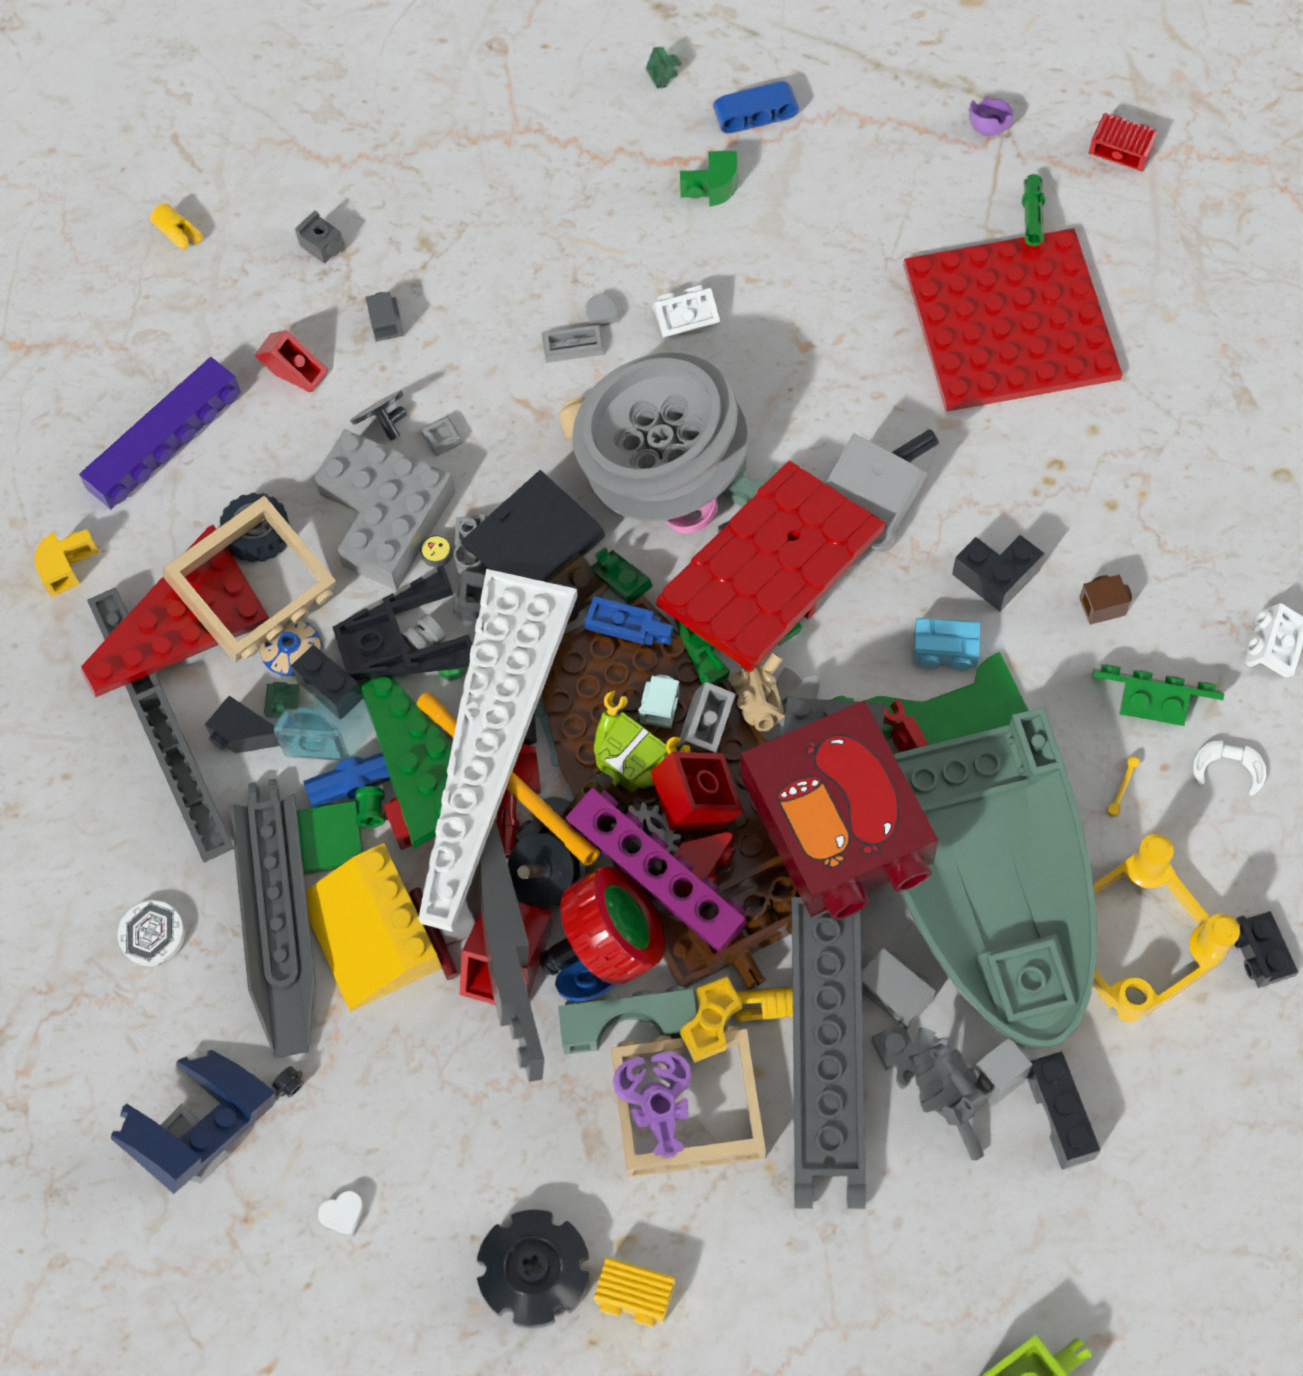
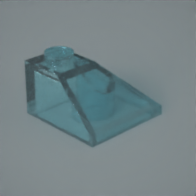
(309, 735)

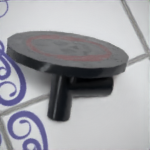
(385, 419)

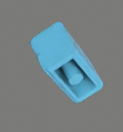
(946, 643)

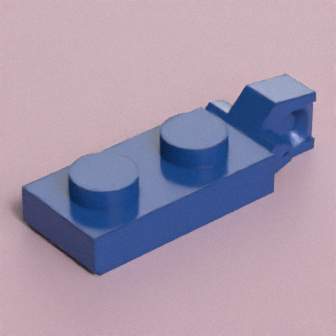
(627, 622)

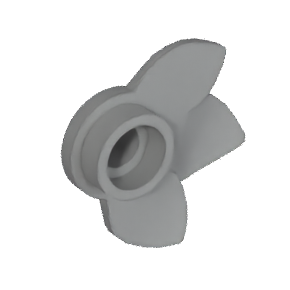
(791, 686)

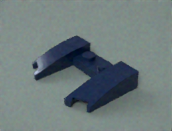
(175, 1160)

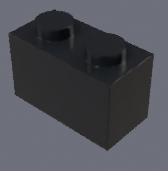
(327, 682)

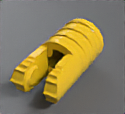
(175, 226)
(774, 1002)

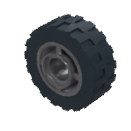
(260, 542)

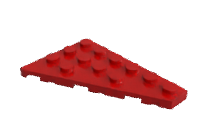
(166, 631)

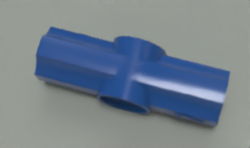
(346, 779)

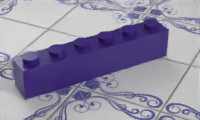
(160, 433)

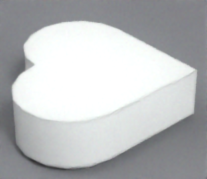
(341, 1214)

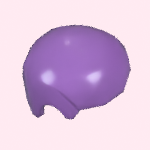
(990, 116)

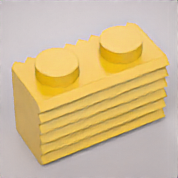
(634, 1292)

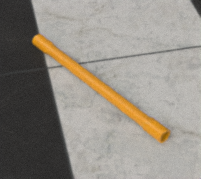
(573, 840)

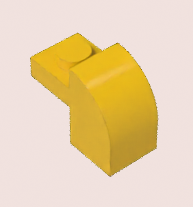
(55, 558)

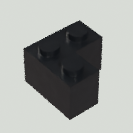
(994, 575)

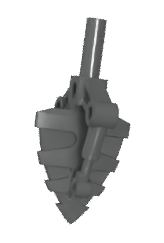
(946, 1086)

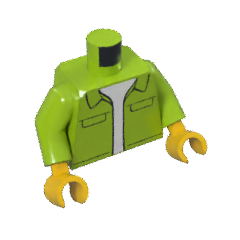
(628, 750)

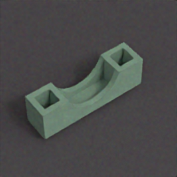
(587, 1022)

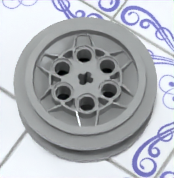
(660, 436)

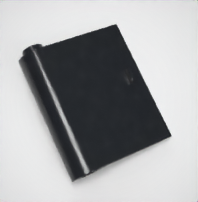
(534, 531)

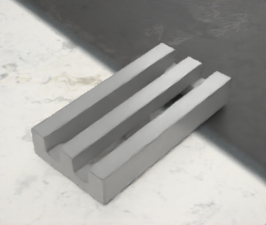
(572, 347)

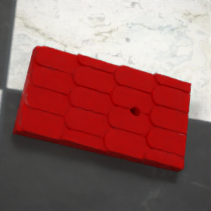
(769, 565)

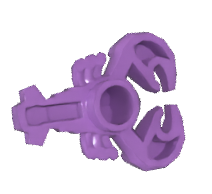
(656, 1099)

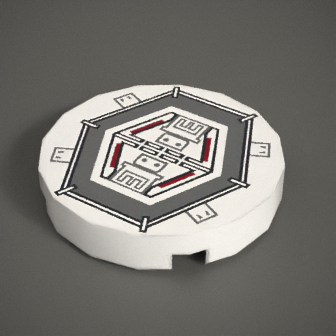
(151, 933)

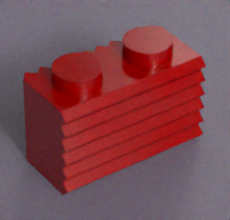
(1123, 141)

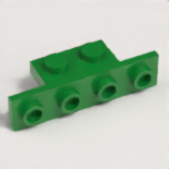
(1155, 698)

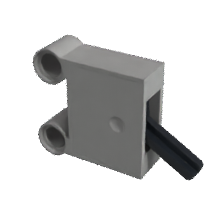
(882, 479)

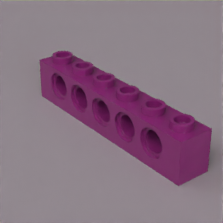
(716, 932)

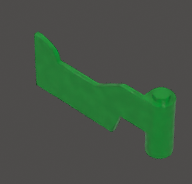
(966, 710)

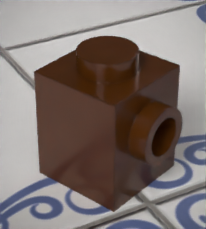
(1105, 598)

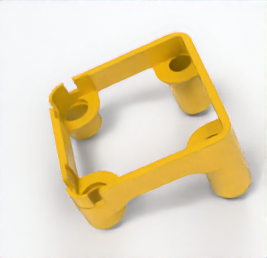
(1207, 943)

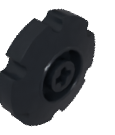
(539, 1296)

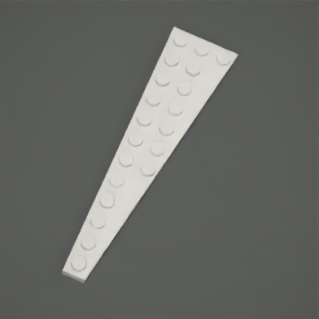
(507, 670)

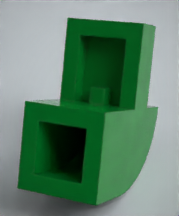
(716, 183)

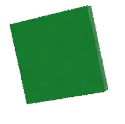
(329, 836)

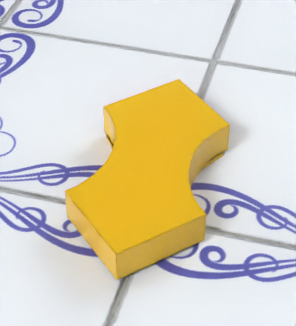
(705, 1033)

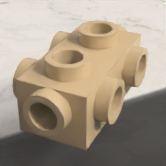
(759, 694)

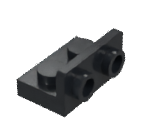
(1264, 950)

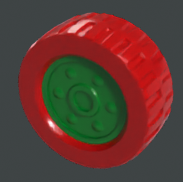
(607, 928)

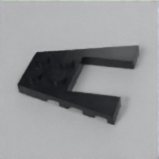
(374, 645)

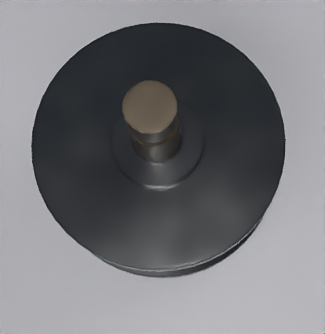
(543, 869)

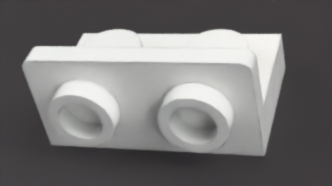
(685, 312)
(1276, 640)

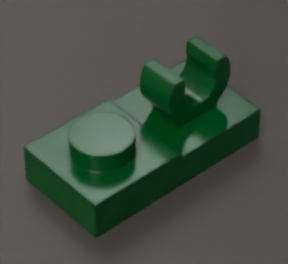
(620, 575)

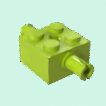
(1035, 1360)

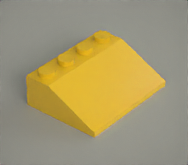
(369, 928)

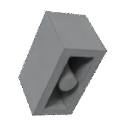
(706, 719)
(896, 988)
(1002, 1070)

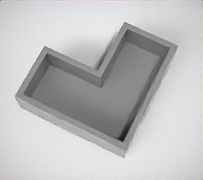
(396, 504)

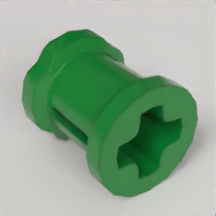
(370, 807)

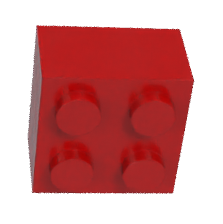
(696, 791)

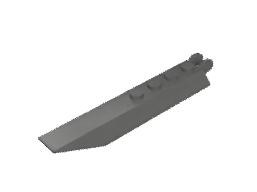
(275, 918)

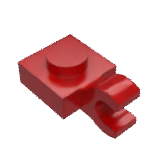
(905, 731)

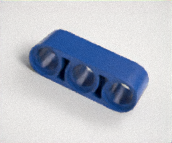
(755, 107)

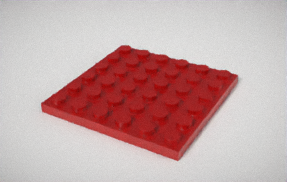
(1011, 320)

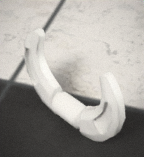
(1250, 759)

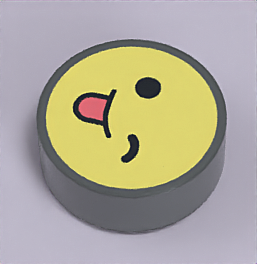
(436, 551)

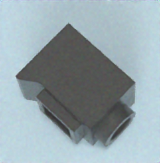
(384, 316)

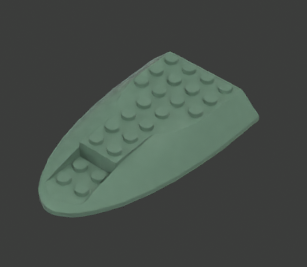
(1008, 878)

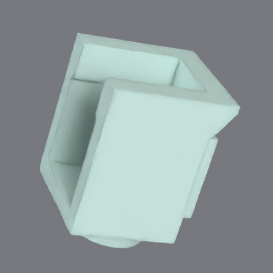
(659, 701)

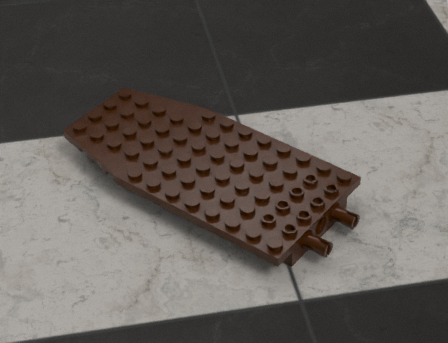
(756, 878)

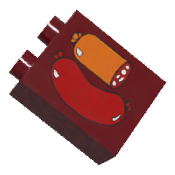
(840, 811)

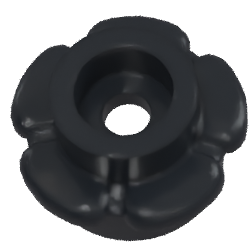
(288, 1082)

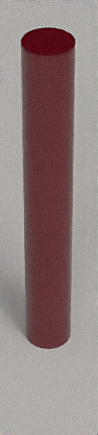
(437, 941)

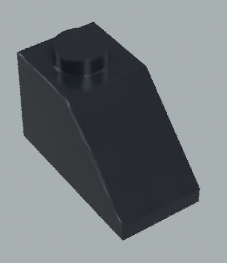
(240, 728)

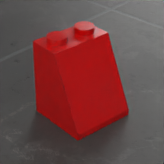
(475, 974)

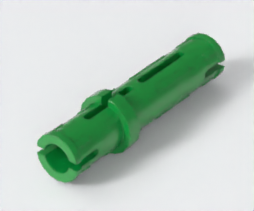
(1033, 201)

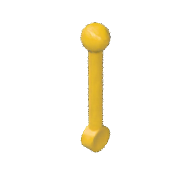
(1114, 808)

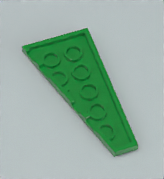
(413, 755)

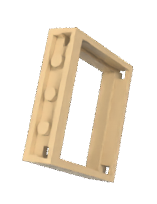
(220, 539)
(699, 1155)

